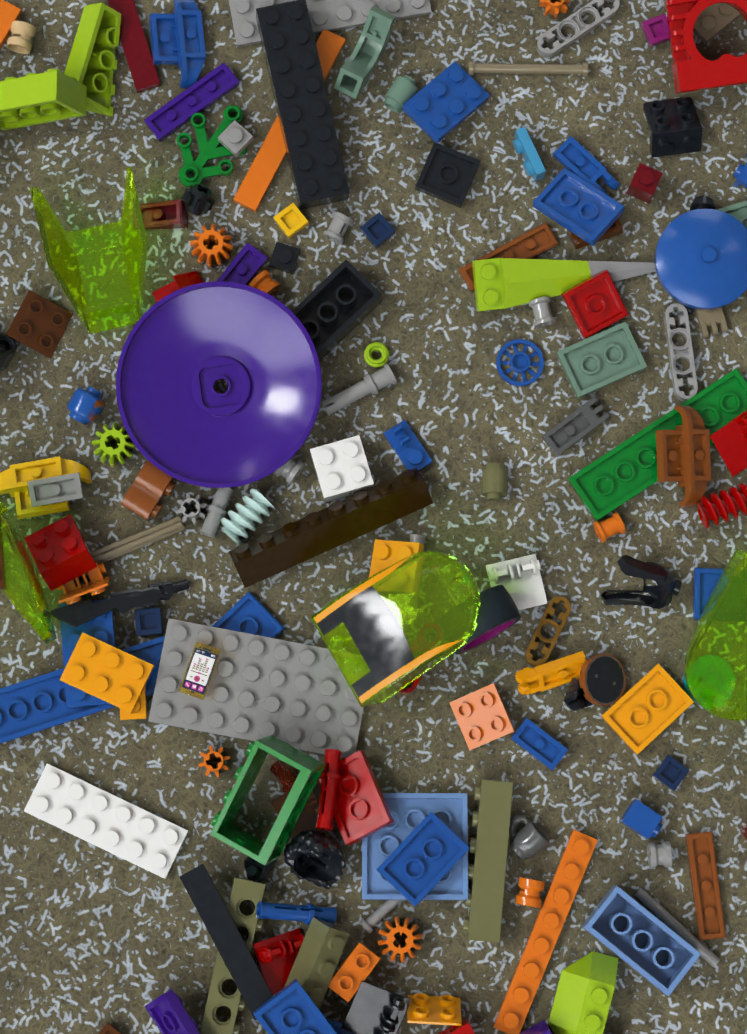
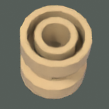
(21, 37)

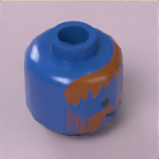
(86, 405)

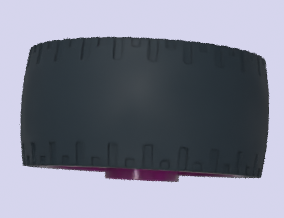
(494, 617)

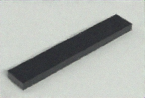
(227, 937)

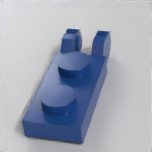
(583, 164)

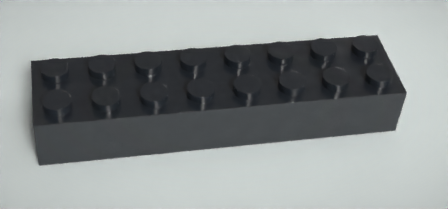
(302, 104)

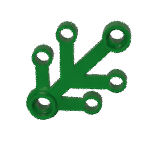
(208, 149)

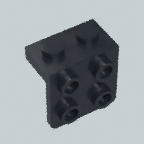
(673, 126)

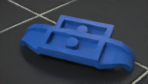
(179, 40)

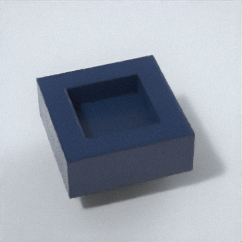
(377, 230)
(148, 622)
(670, 772)

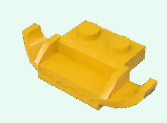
(15, 483)

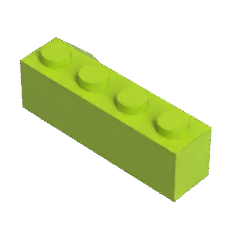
(93, 55)

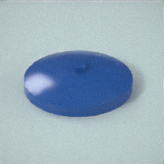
(703, 259)

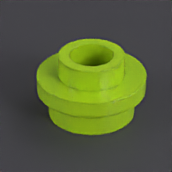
(376, 346)

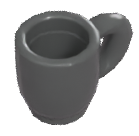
(529, 839)

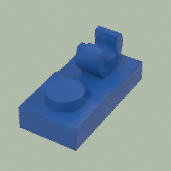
(407, 447)

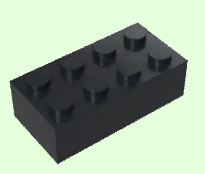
(337, 307)

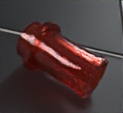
(283, 775)

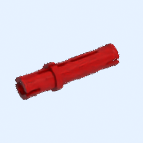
(328, 789)

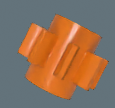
(556, 8)
(221, 765)

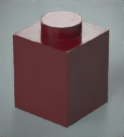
(644, 183)

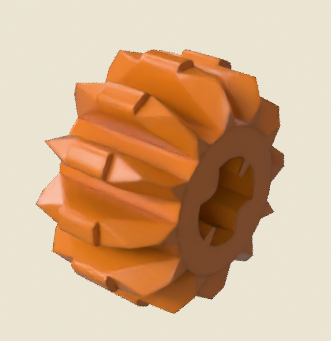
(204, 240)
(391, 938)

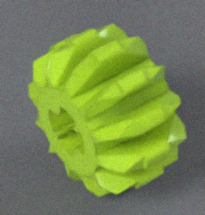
(108, 452)

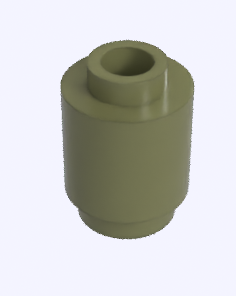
(494, 481)

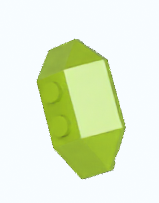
(584, 995)

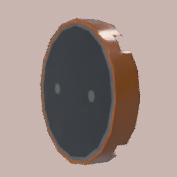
(602, 679)

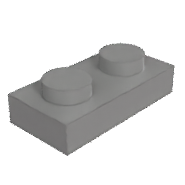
(55, 489)

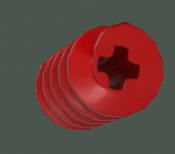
(723, 505)

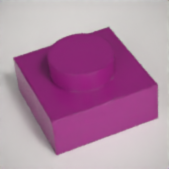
(656, 30)

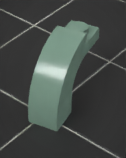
(367, 53)

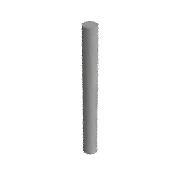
(676, 926)

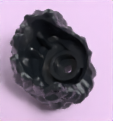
(315, 858)

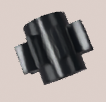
(198, 199)

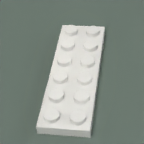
(106, 821)

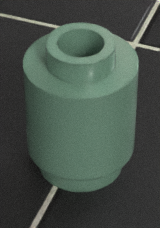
(399, 93)

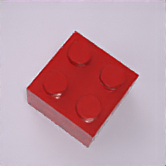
(60, 552)

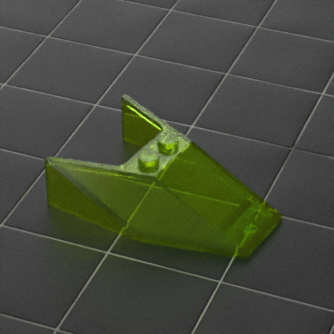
(100, 264)

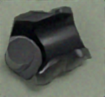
(574, 696)
(256, 871)

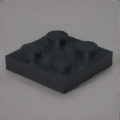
(447, 175)

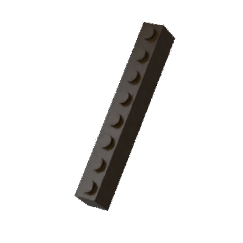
(330, 527)

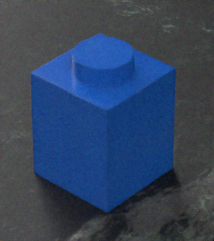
(642, 820)

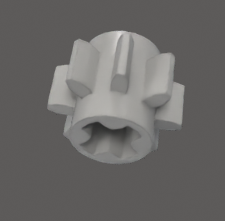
(190, 502)

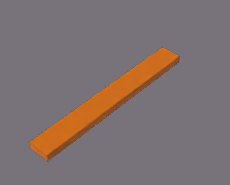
(273, 148)

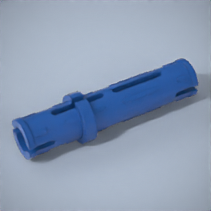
(295, 912)

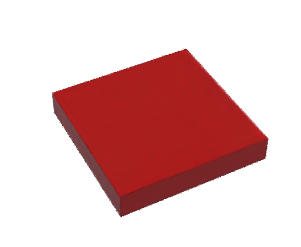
(595, 304)

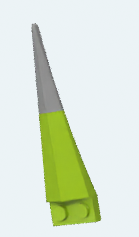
(514, 281)

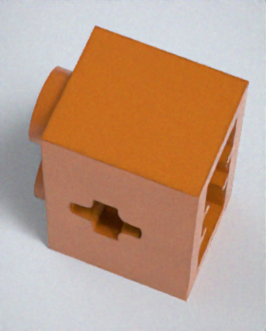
(353, 971)

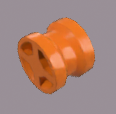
(265, 283)

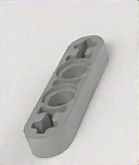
(577, 24)
(680, 352)

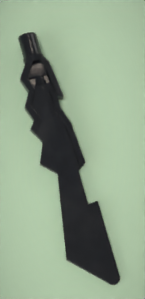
(123, 601)

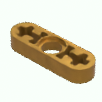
(558, 628)

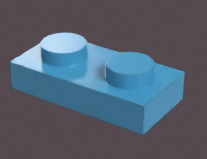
(524, 146)

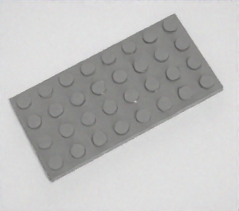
(258, 690)

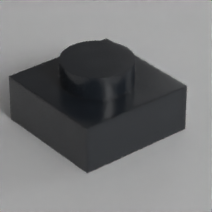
(284, 258)

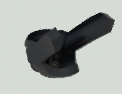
(660, 594)

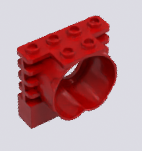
(689, 67)

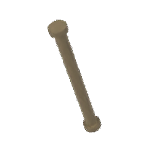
(504, 68)

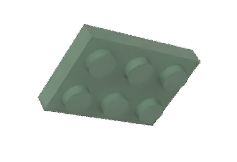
(601, 360)

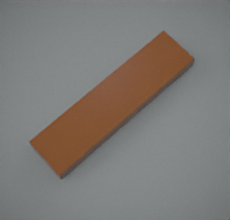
(523, 247)
(705, 885)

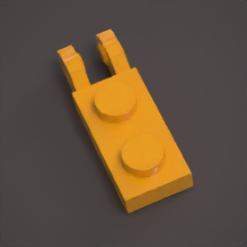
(550, 674)

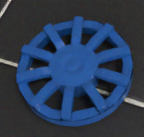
(519, 362)

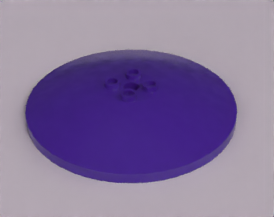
(171, 376)

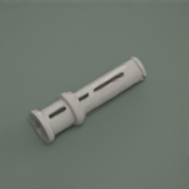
(370, 384)

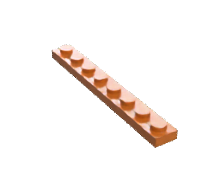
(545, 933)

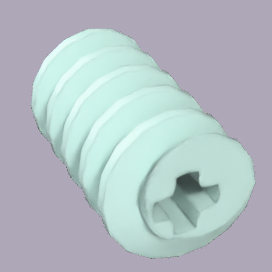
(246, 516)

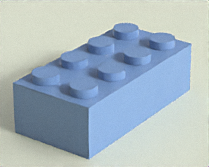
(641, 940)

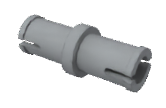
(216, 512)

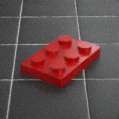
(359, 801)

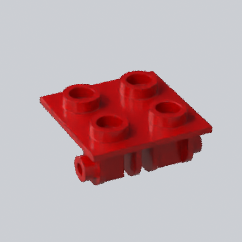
(732, 443)
(277, 957)

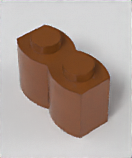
(148, 491)

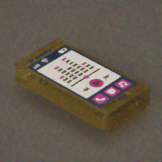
(199, 670)

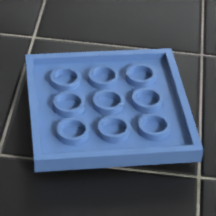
(408, 812)

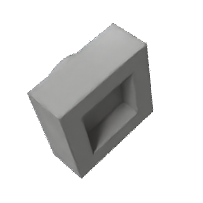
(235, 138)

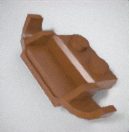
(685, 456)

